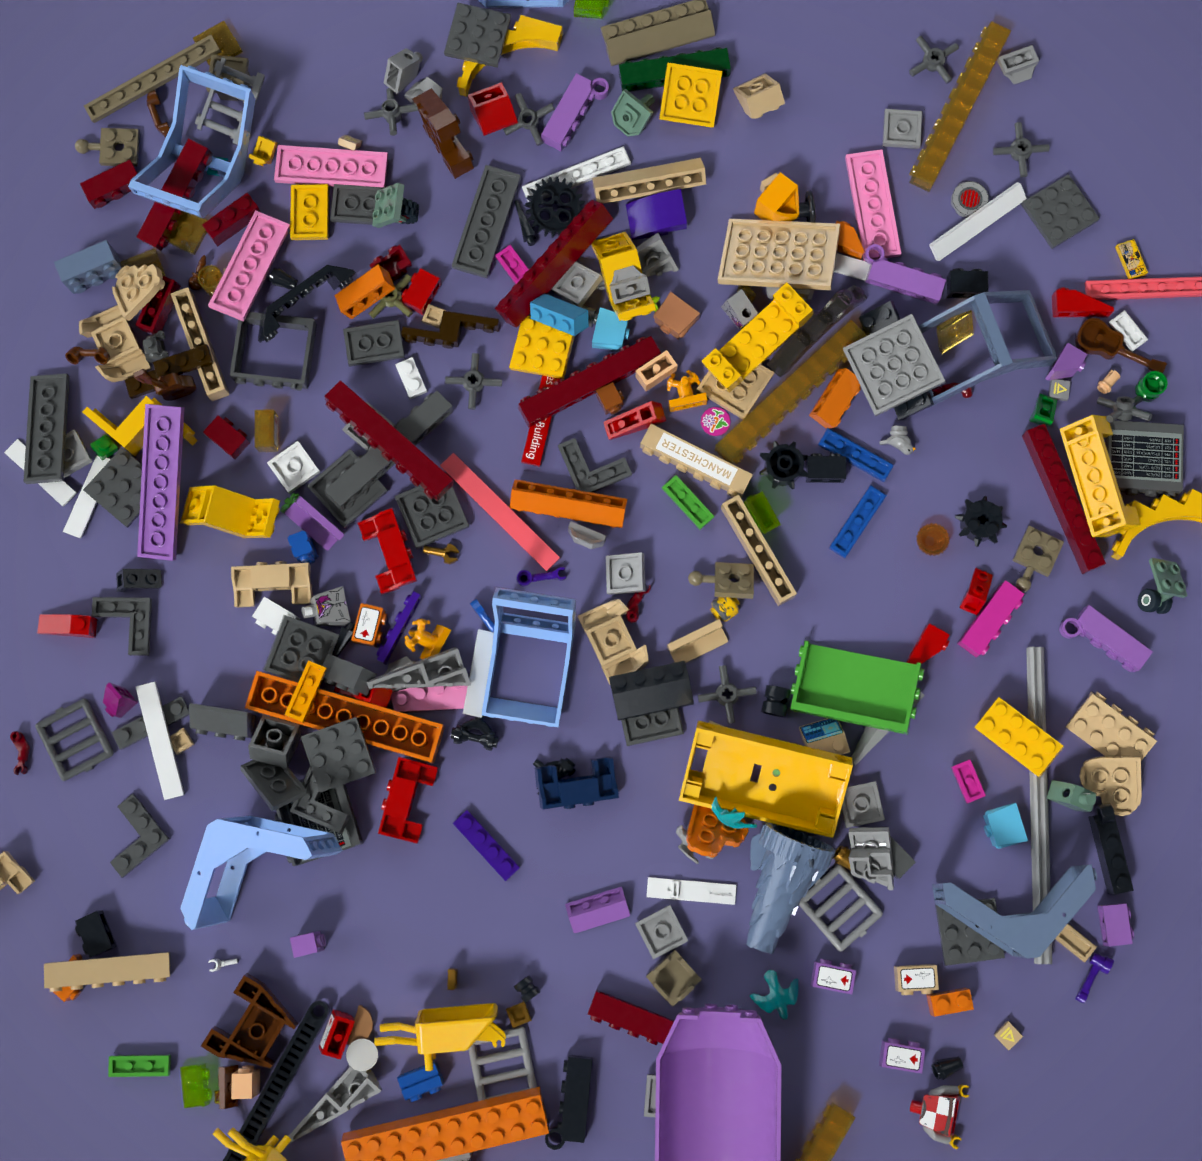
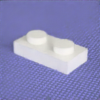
(411, 378)

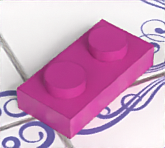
(512, 263)
(968, 781)

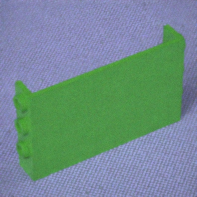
(856, 688)

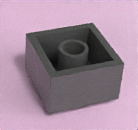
(274, 741)

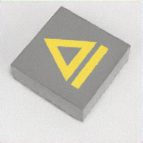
(1059, 389)

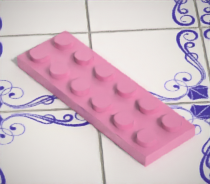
(330, 166)
(873, 203)
(249, 266)

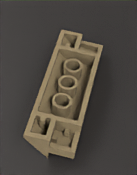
(658, 31)

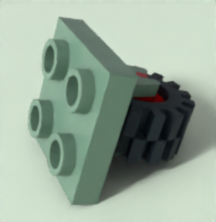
(393, 207)

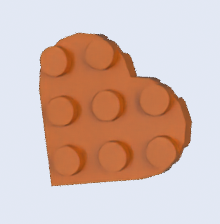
(709, 835)

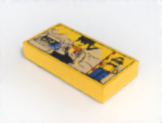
(1131, 259)

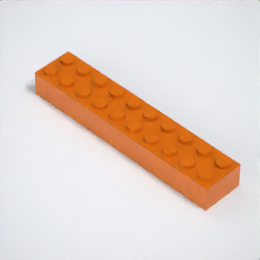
(380, 725)
(451, 1130)

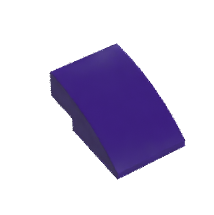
(656, 214)

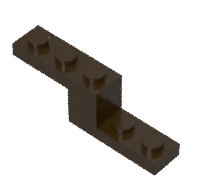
(450, 329)
(177, 363)

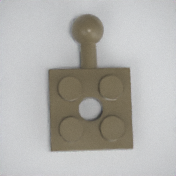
(109, 139)
(1025, 555)
(723, 586)

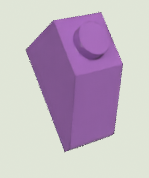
(1067, 363)

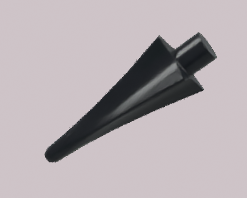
(527, 231)
(343, 639)

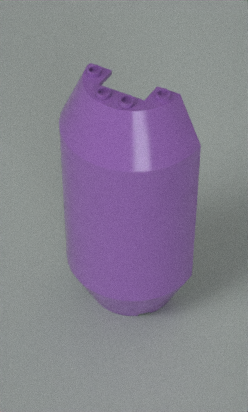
(718, 1088)

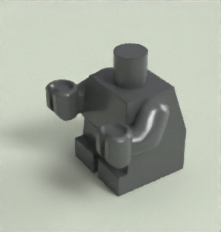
(154, 348)

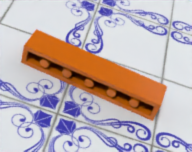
(568, 503)

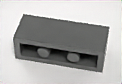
(347, 675)

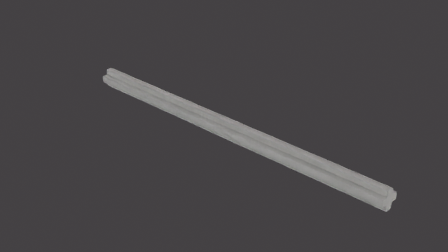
(1038, 789)

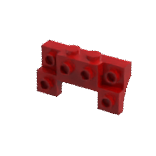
(392, 542)
(401, 797)

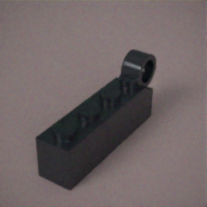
(1110, 850)
(575, 1101)

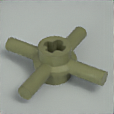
(394, 301)

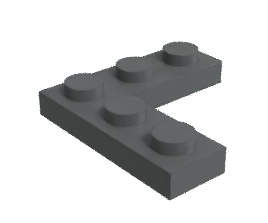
(596, 479)
(137, 610)
(315, 811)
(150, 839)

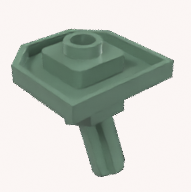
(632, 114)

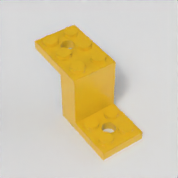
(614, 254)
(131, 430)
(230, 512)

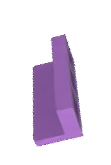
(313, 523)
(597, 910)

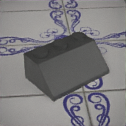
(221, 721)

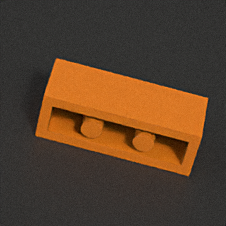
(364, 291)
(836, 398)

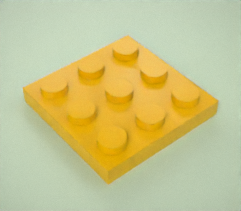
(690, 95)
(541, 349)

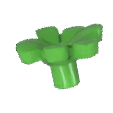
(289, 501)

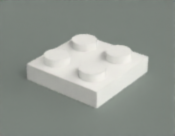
(293, 467)

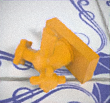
(685, 393)
(431, 641)

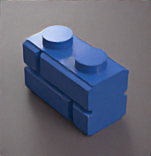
(303, 547)
(419, 1081)

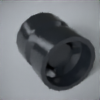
(775, 701)

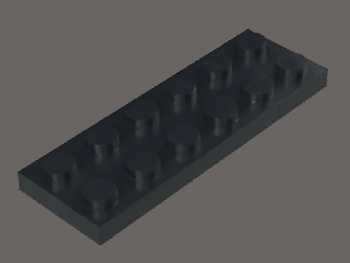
(876, 320)

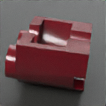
(394, 262)

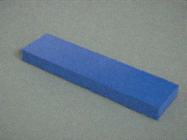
(856, 455)
(857, 521)

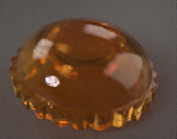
(933, 539)

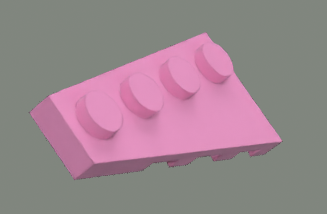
(429, 698)

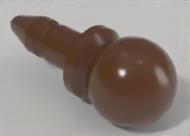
(193, 281)

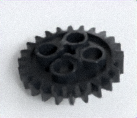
(555, 190)

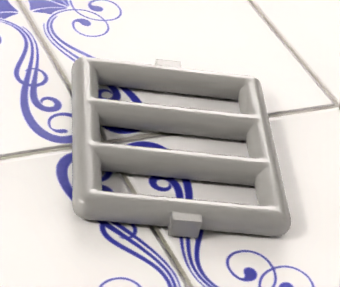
(864, 899)
(523, 1051)

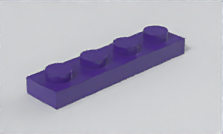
(402, 620)
(486, 845)

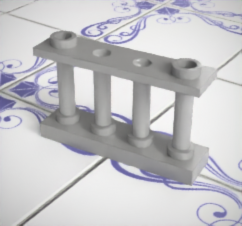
(254, 81)

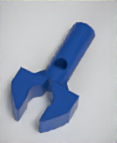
(483, 615)

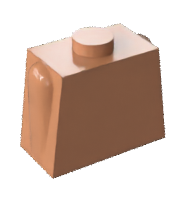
(675, 316)

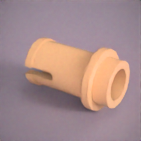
(1105, 385)

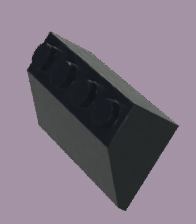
(651, 690)

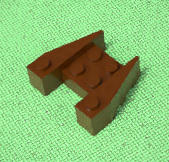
(442, 128)
(256, 1028)

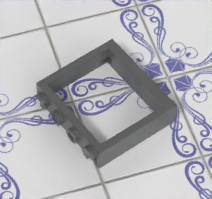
(287, 322)

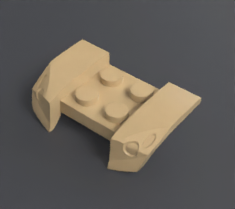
(116, 336)
(612, 640)

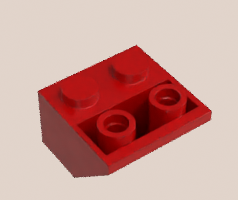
(492, 109)

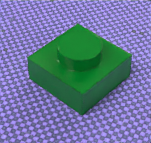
(104, 447)

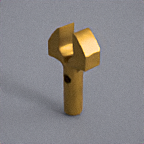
(442, 552)

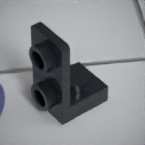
(138, 579)

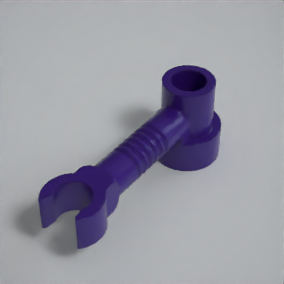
(538, 577)
(1098, 963)

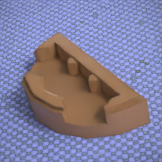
(363, 1025)

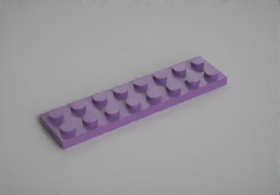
(160, 482)

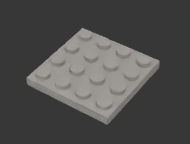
(894, 365)

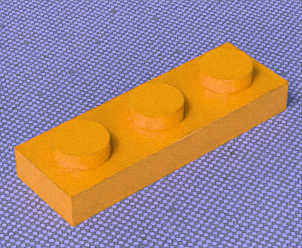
(305, 691)

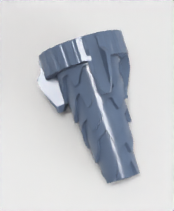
(789, 867)

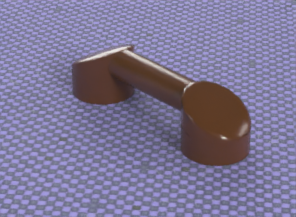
(152, 101)
(76, 354)

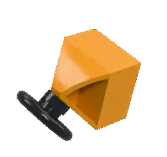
(782, 202)

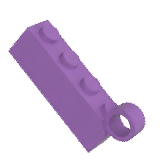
(570, 109)
(903, 279)
(1109, 637)

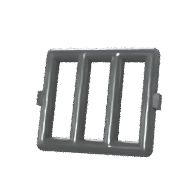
(58, 758)

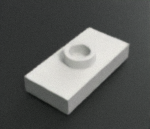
(1127, 327)

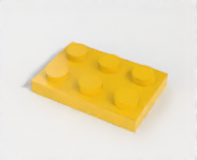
(309, 212)

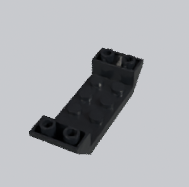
(335, 276)

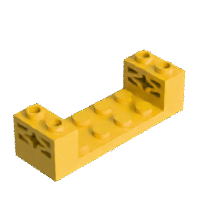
(758, 338)
(1096, 477)

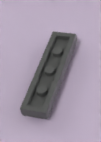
(137, 730)

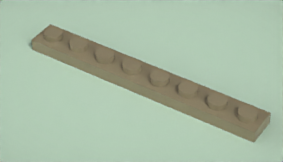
(151, 79)

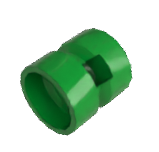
(1151, 386)

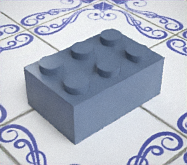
(88, 267)

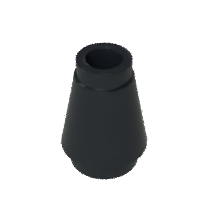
(282, 279)
(946, 1067)

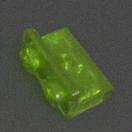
(195, 1085)

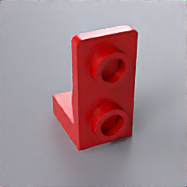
(977, 592)

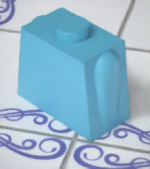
(609, 331)
(1004, 826)

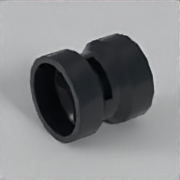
(527, 989)

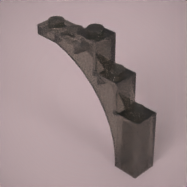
(815, 328)

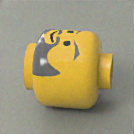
(725, 608)

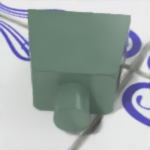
(1078, 799)

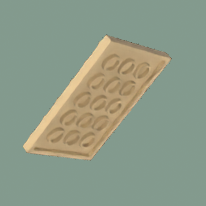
(779, 253)

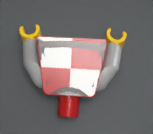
(939, 1112)

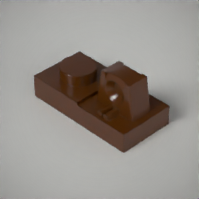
(223, 1095)

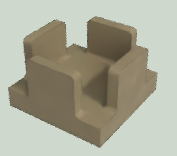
(237, 63)
(673, 978)

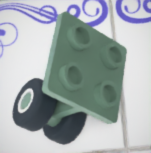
(1168, 584)

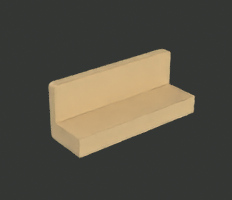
(698, 642)

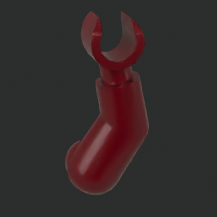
(938, 390)
(633, 605)
(23, 748)

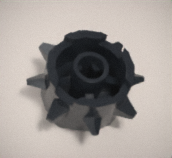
(789, 455)
(971, 526)

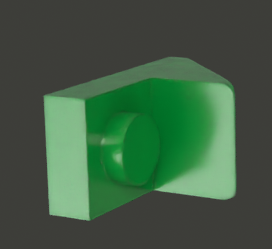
(1044, 410)

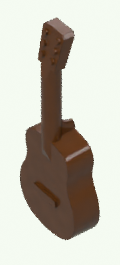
(1098, 339)
(169, 386)

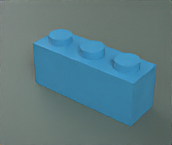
(559, 314)

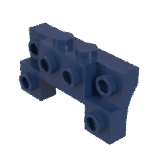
(576, 790)

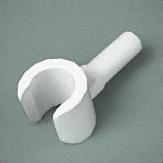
(219, 963)

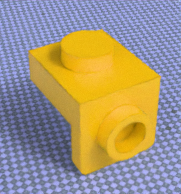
(263, 151)

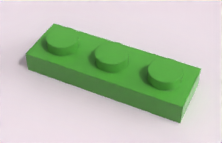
(688, 502)
(139, 1065)

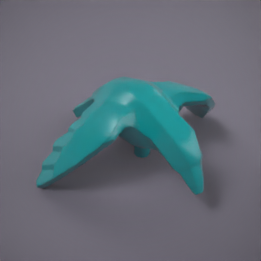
(732, 818)
(778, 997)

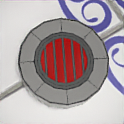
(969, 198)

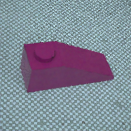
(118, 700)

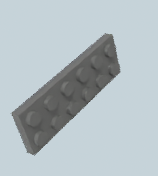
(486, 221)
(46, 429)

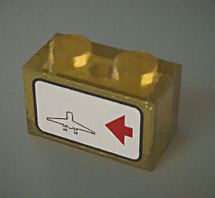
(266, 430)

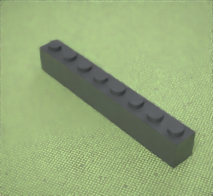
(373, 465)

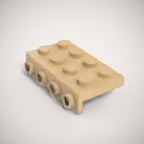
(1109, 730)

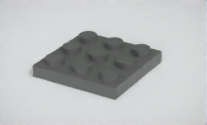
(477, 35)
(1060, 211)
(118, 487)
(356, 508)
(431, 519)
(295, 645)
(338, 754)
(963, 944)

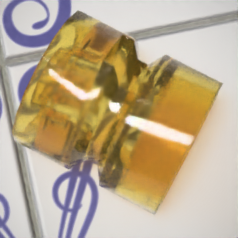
(209, 278)

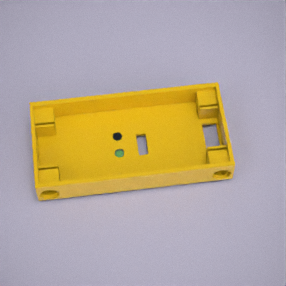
(794, 787)

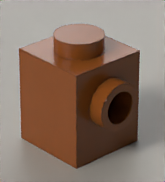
(610, 398)

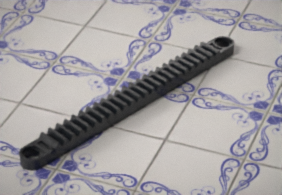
(281, 1078)

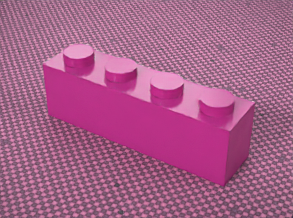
(991, 618)

